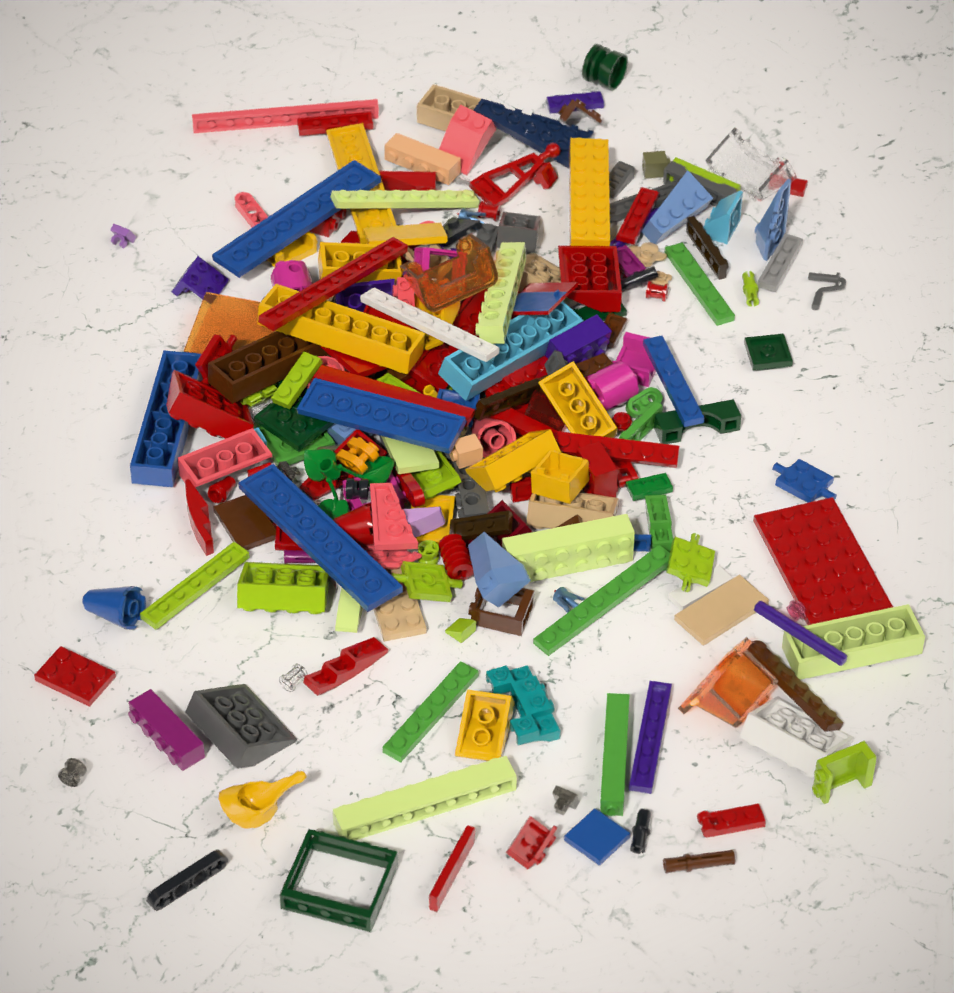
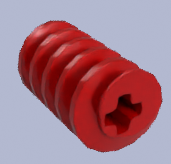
(456, 557)

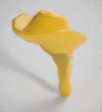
(256, 801)

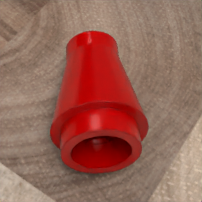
(220, 490)

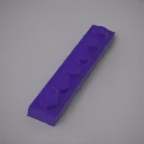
(650, 737)

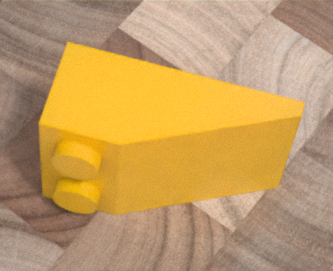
(484, 725)

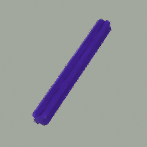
(800, 633)

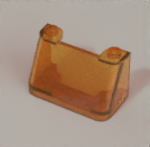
(455, 278)

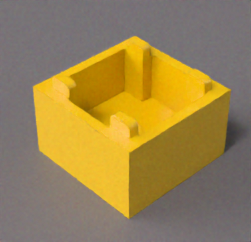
(560, 476)

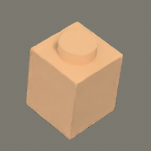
(467, 451)

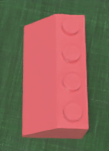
(223, 458)

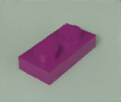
(628, 261)

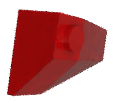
(317, 489)

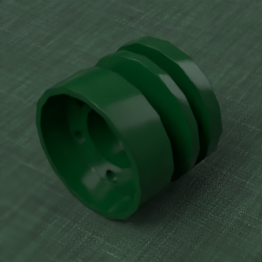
(604, 67)

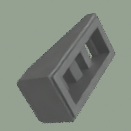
(620, 170)

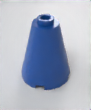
(116, 605)

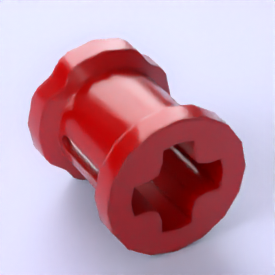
(491, 211)
(656, 291)

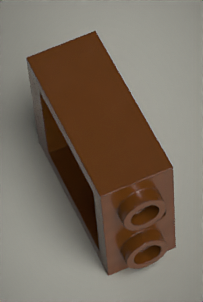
(513, 625)

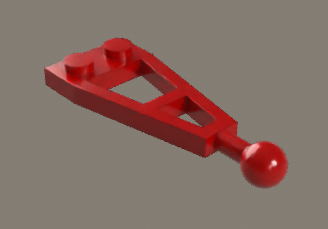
(492, 194)

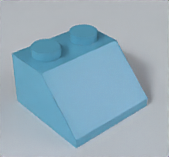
(724, 218)

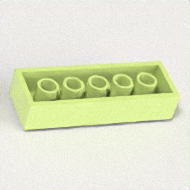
(573, 547)
(863, 637)

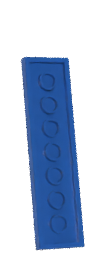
(382, 415)

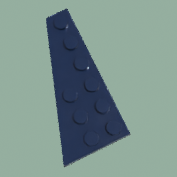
(532, 129)

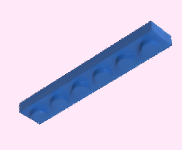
(673, 381)

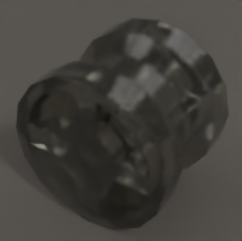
(72, 772)

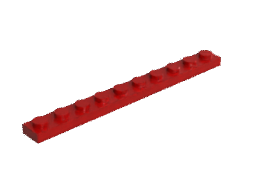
(332, 284)

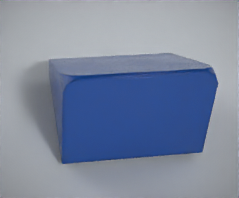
(642, 542)

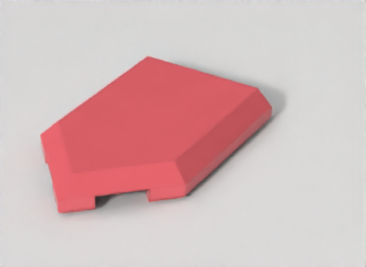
(391, 558)

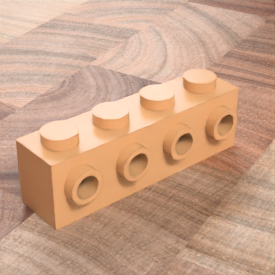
(422, 158)

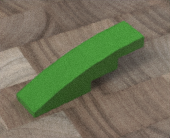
(659, 521)

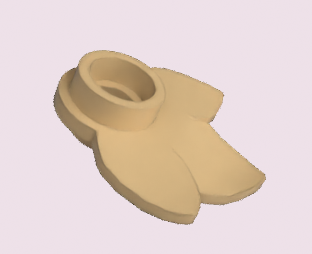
(648, 253)

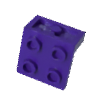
(200, 278)

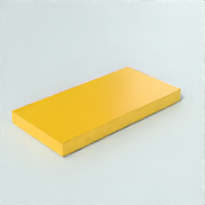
(409, 234)

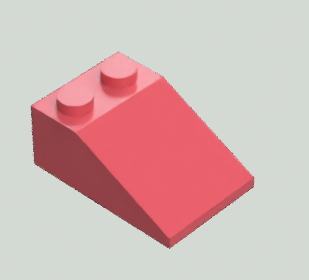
(467, 136)

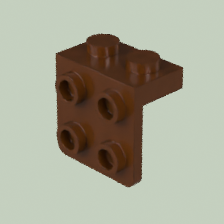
(566, 111)

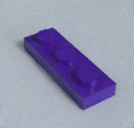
(592, 100)

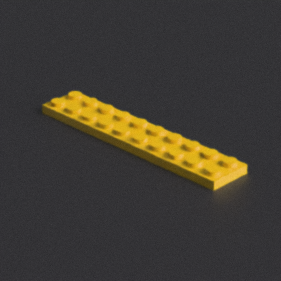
(352, 144)

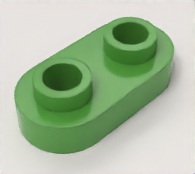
(642, 402)

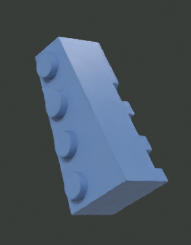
(685, 200)

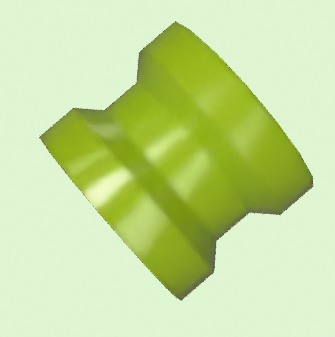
(429, 551)

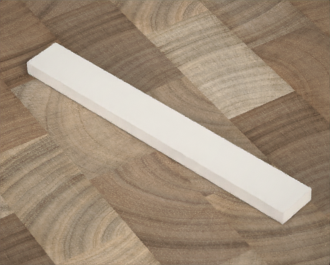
(430, 324)

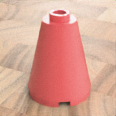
(493, 434)

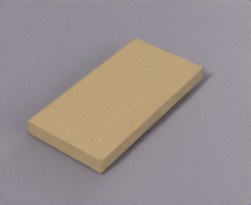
(720, 610)

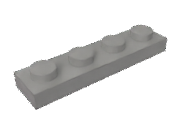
(780, 262)

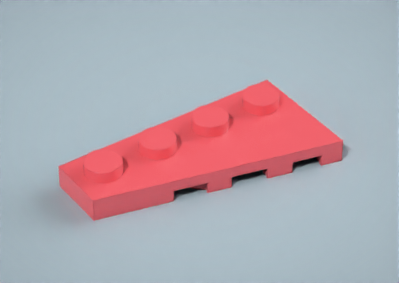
(389, 520)

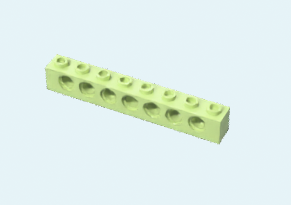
(501, 297)

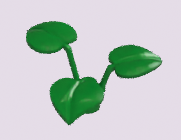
(323, 464)

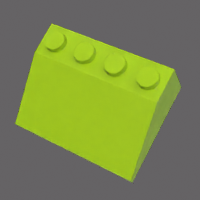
(282, 587)

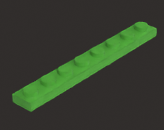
(602, 601)

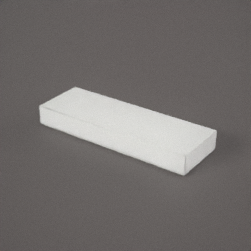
(684, 599)

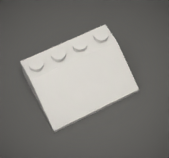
(791, 735)

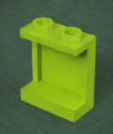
(843, 767)

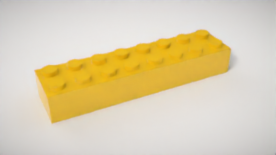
(589, 192)
(351, 332)

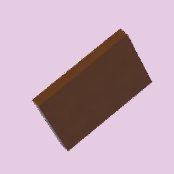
(245, 522)

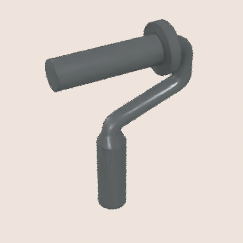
(825, 278)

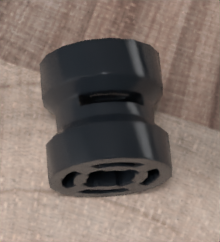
(352, 488)

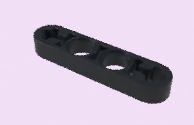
(187, 880)

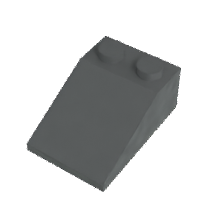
(519, 228)

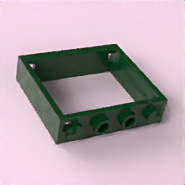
(329, 909)

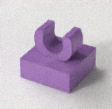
(121, 234)

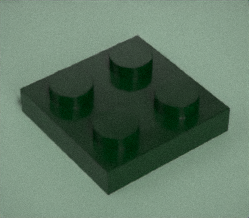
(768, 352)

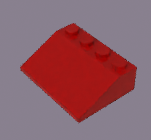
(595, 273)
(206, 407)

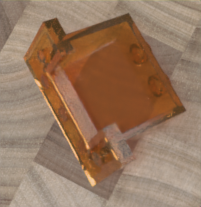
(733, 687)

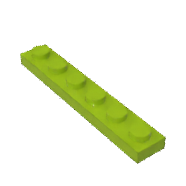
(194, 585)

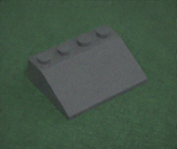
(239, 724)

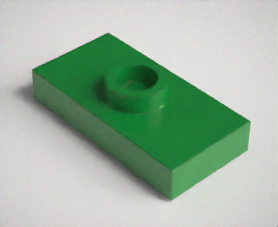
(650, 485)

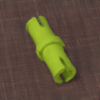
(750, 288)

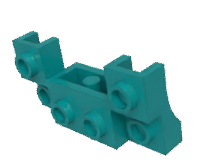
(531, 702)

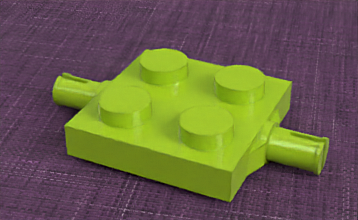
(690, 562)
(427, 581)

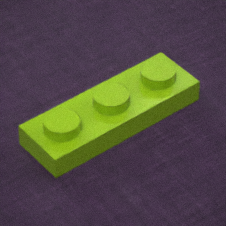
(296, 380)

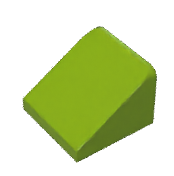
(461, 629)

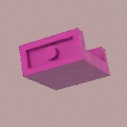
(636, 358)

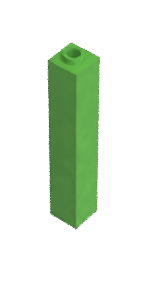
(614, 754)

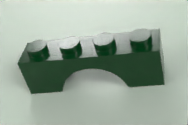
(720, 416)

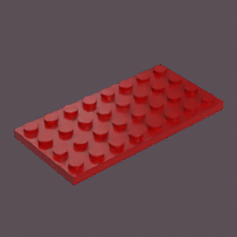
(821, 561)

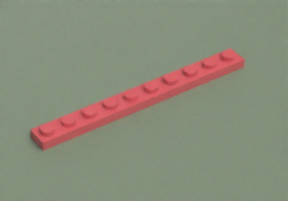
(276, 116)

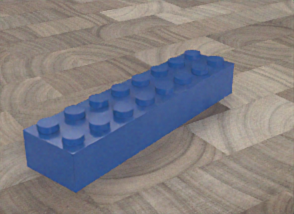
(161, 436)

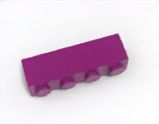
(166, 730)

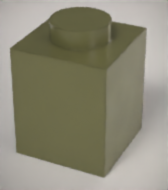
(654, 164)

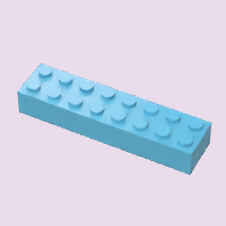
(524, 343)

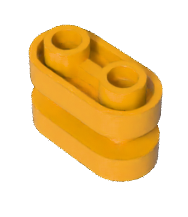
(358, 447)

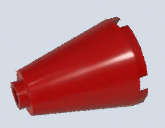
(358, 524)

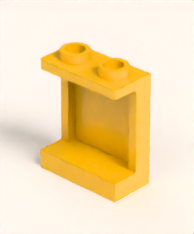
(297, 250)

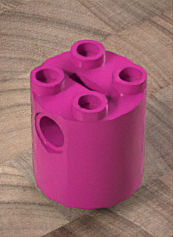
(291, 274)
(614, 384)

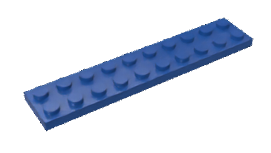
(292, 220)
(320, 538)

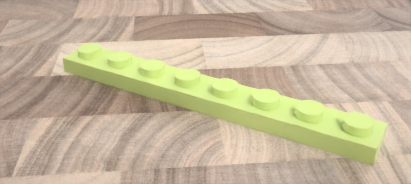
(404, 199)

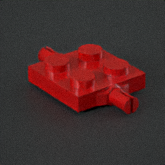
(215, 349)

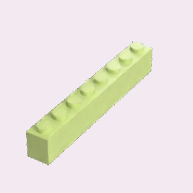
(425, 799)

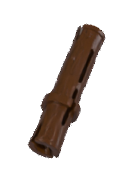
(689, 862)

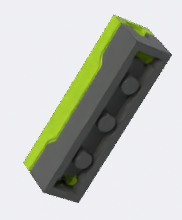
(714, 184)

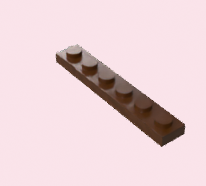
(796, 689)

